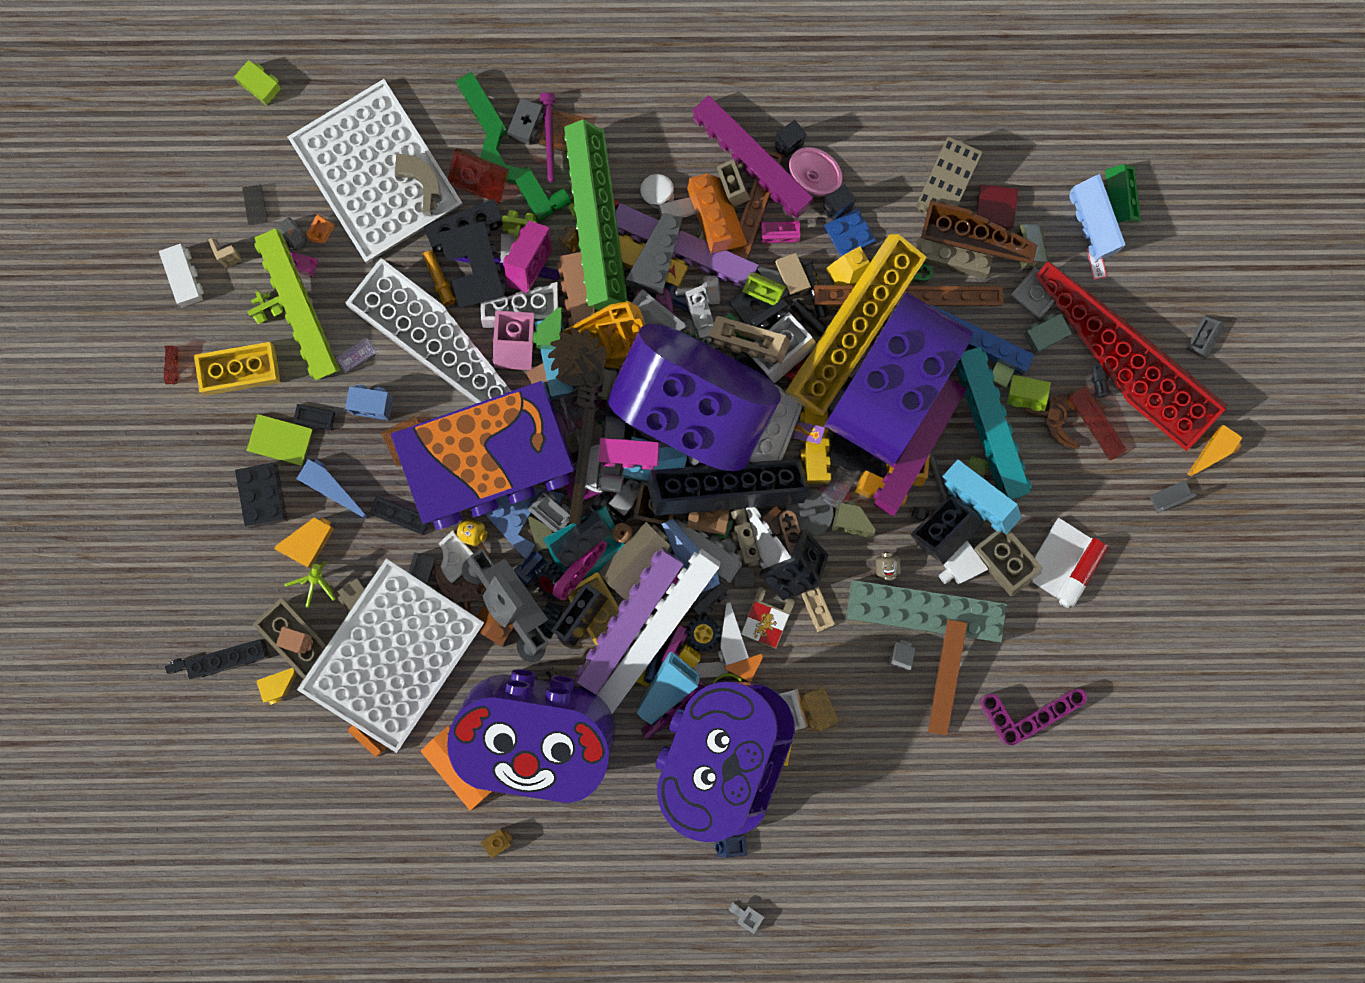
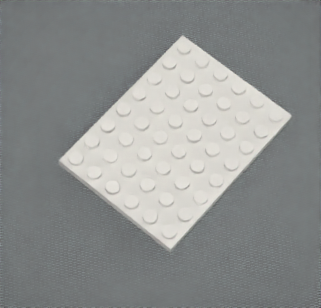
(354, 166)
(390, 655)

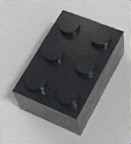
(261, 495)
(946, 529)

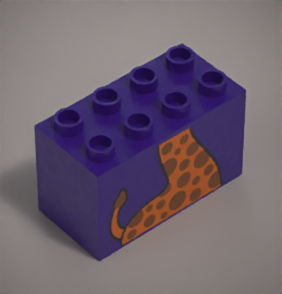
(484, 454)

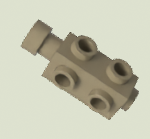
(744, 543)

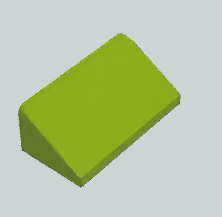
(763, 288)

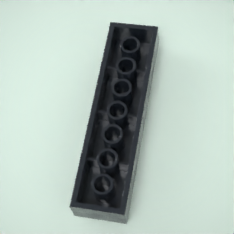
(717, 489)

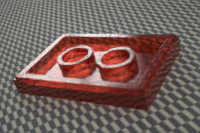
(477, 175)

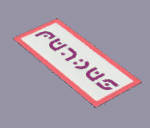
(1097, 267)

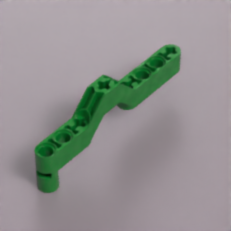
(494, 128)

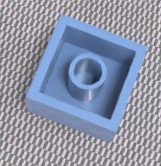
(368, 402)

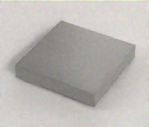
(1032, 295)

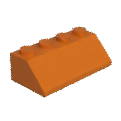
(715, 213)
(437, 754)

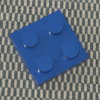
(849, 232)

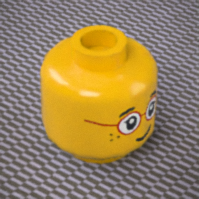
(471, 532)

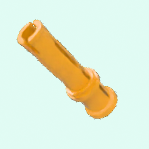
(442, 286)

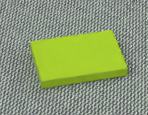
(280, 440)

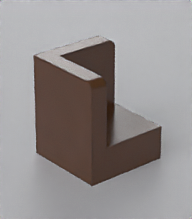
(772, 520)

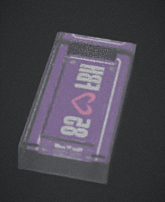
(356, 355)

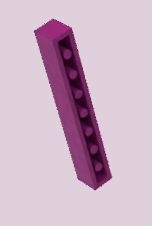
(752, 157)
(918, 449)

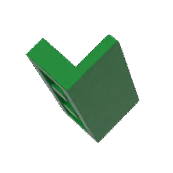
(1123, 193)

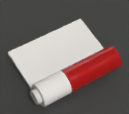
(1068, 562)

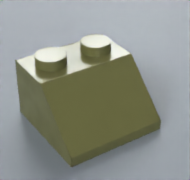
(1035, 235)

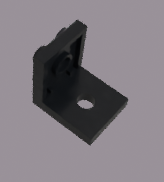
(762, 318)
(803, 568)

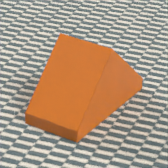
(745, 668)

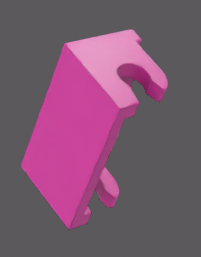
(780, 232)
(304, 264)

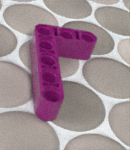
(1032, 718)

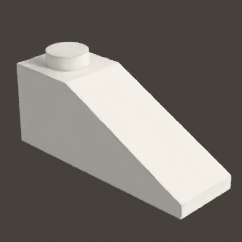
(731, 642)

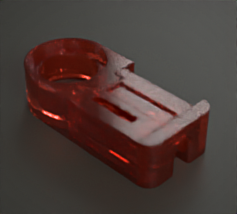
(171, 365)

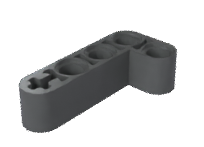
(608, 477)

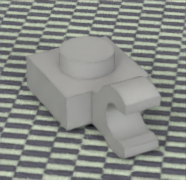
(748, 918)

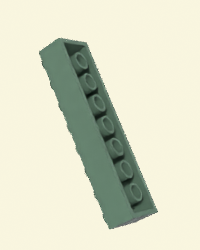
(924, 610)

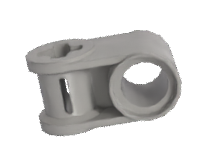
(625, 498)

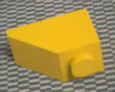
(276, 686)

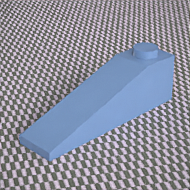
(321, 480)
(684, 548)

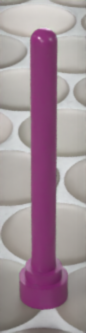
(547, 100)

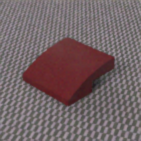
(997, 204)

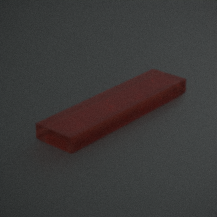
(1097, 423)

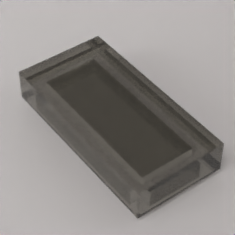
(255, 204)

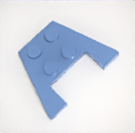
(512, 517)

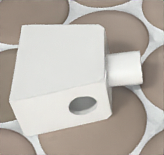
(962, 565)

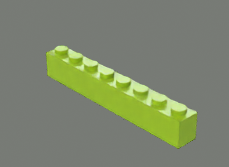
(296, 304)

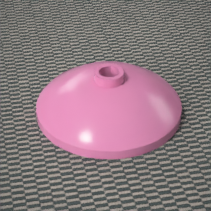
(815, 171)

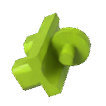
(513, 224)
(258, 313)

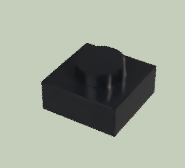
(175, 666)

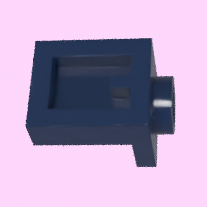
(731, 847)

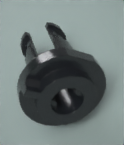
(602, 500)

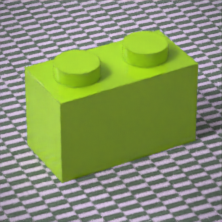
(257, 82)
(1028, 393)

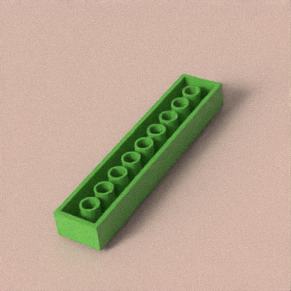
(595, 215)

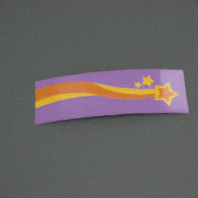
(808, 432)

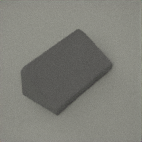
(1205, 336)

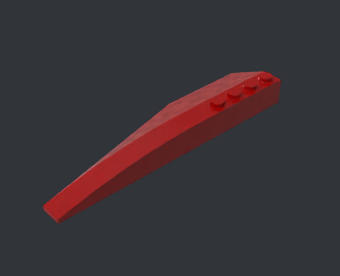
(1137, 366)

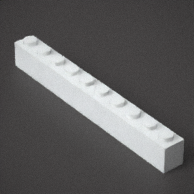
(658, 627)

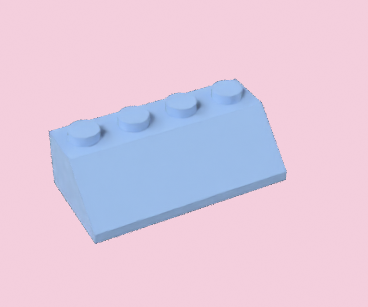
(1097, 218)

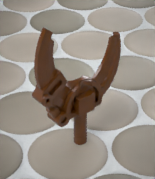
(1056, 417)
(463, 591)

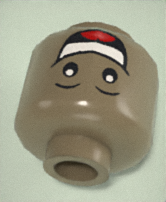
(888, 566)

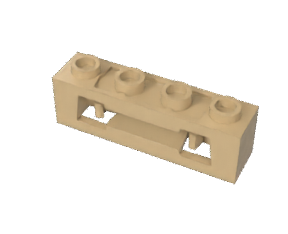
(775, 344)

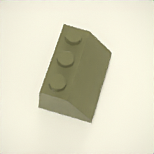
(852, 520)

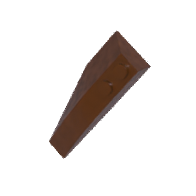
(975, 233)

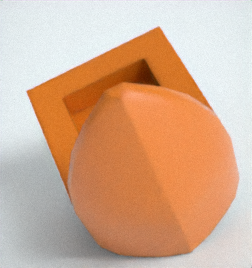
(320, 230)

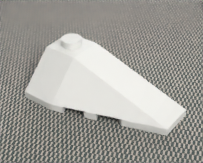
(769, 547)

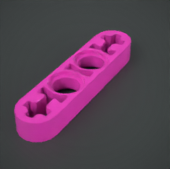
(578, 571)

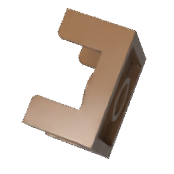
(709, 521)

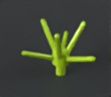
(314, 577)

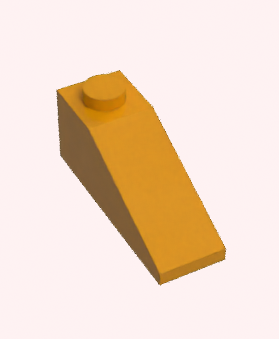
(1220, 445)

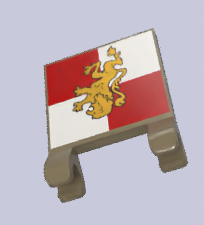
(765, 621)

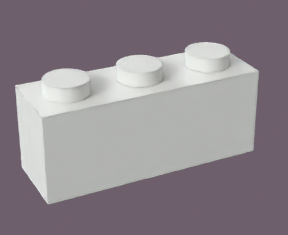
(181, 275)

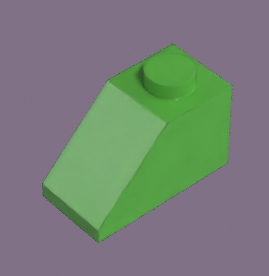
(549, 330)

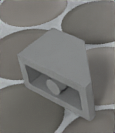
(902, 655)

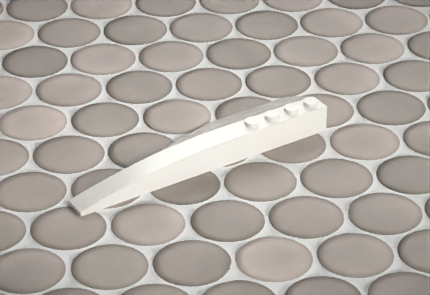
(425, 331)

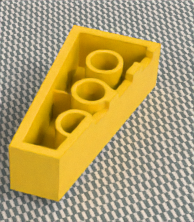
(815, 455)

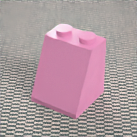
(513, 340)

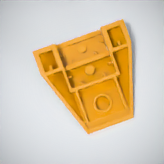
(615, 328)

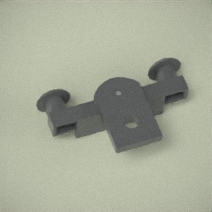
(509, 602)

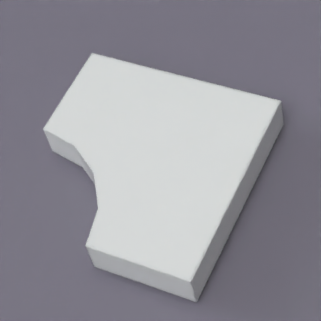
(454, 556)

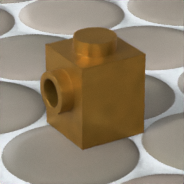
(497, 842)

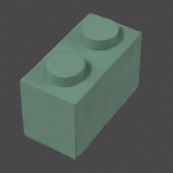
(1047, 333)

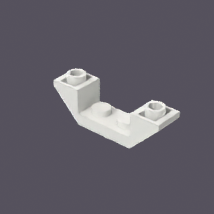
(700, 313)

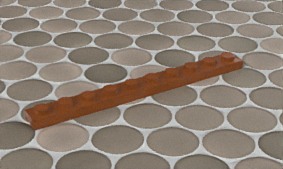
(932, 295)

